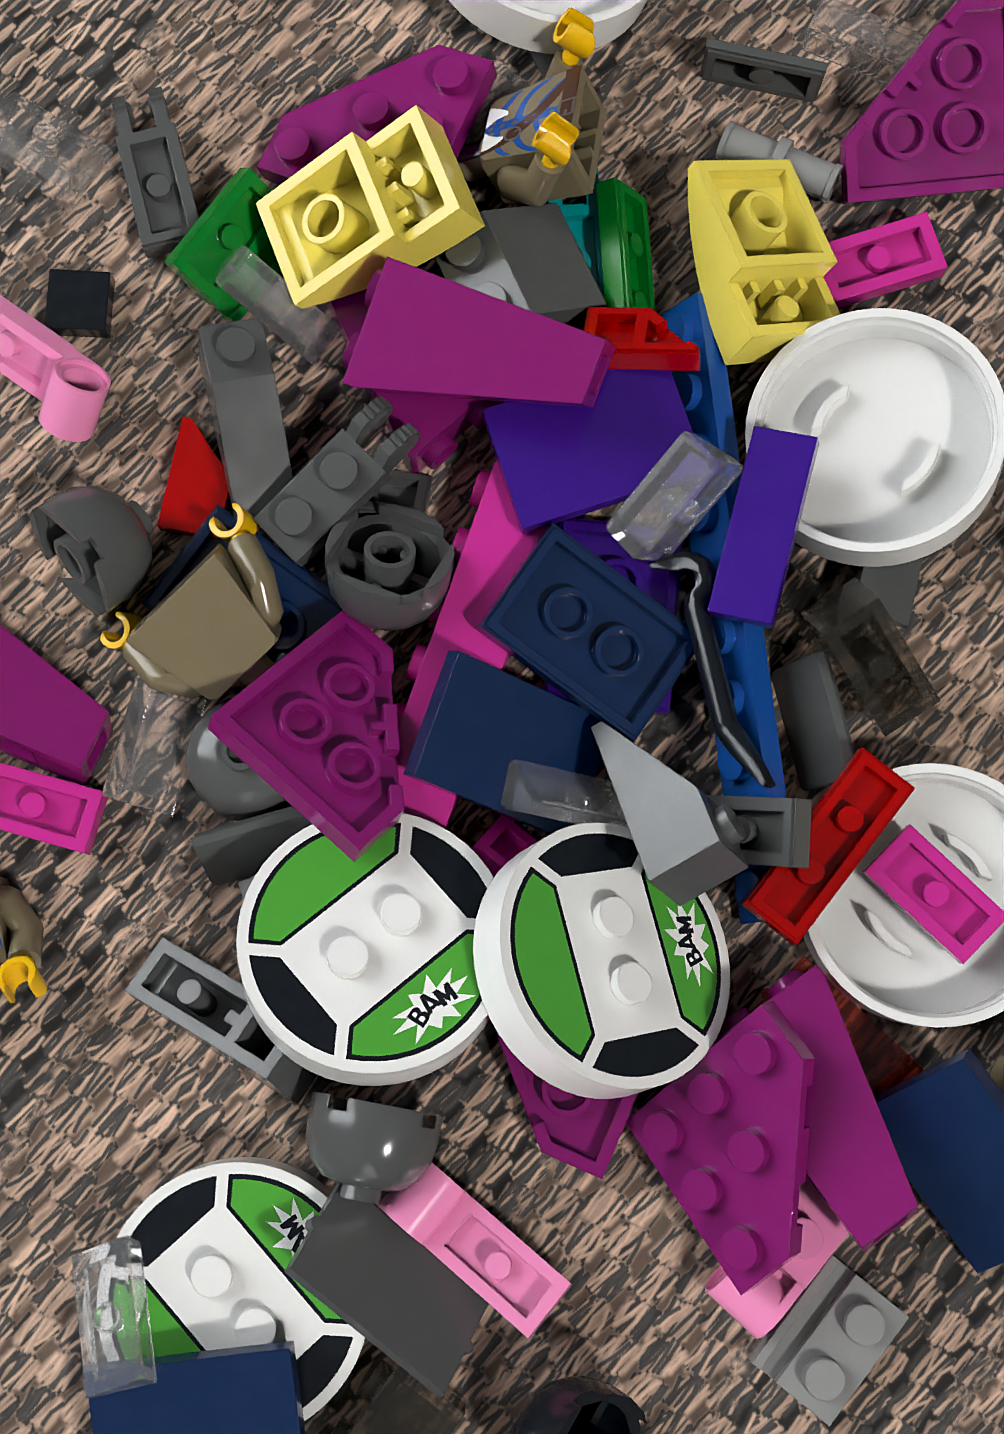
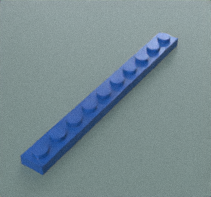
(742, 645)

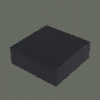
(80, 303)

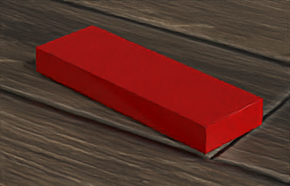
(841, 833)

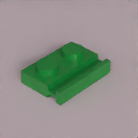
(224, 227)

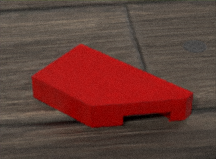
(641, 340)
(193, 484)

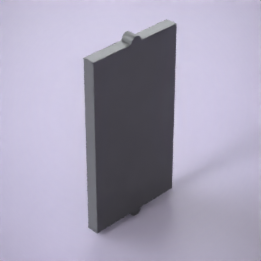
(388, 1289)

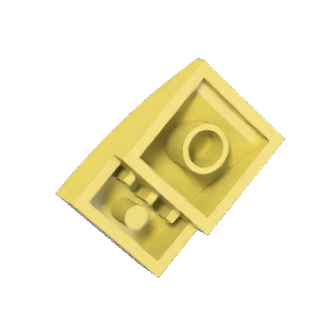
(367, 203)
(757, 255)

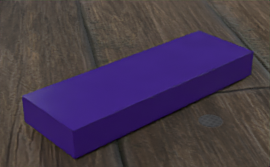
(763, 527)

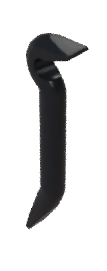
(711, 663)

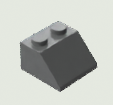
(527, 260)

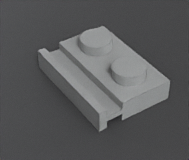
(829, 1340)

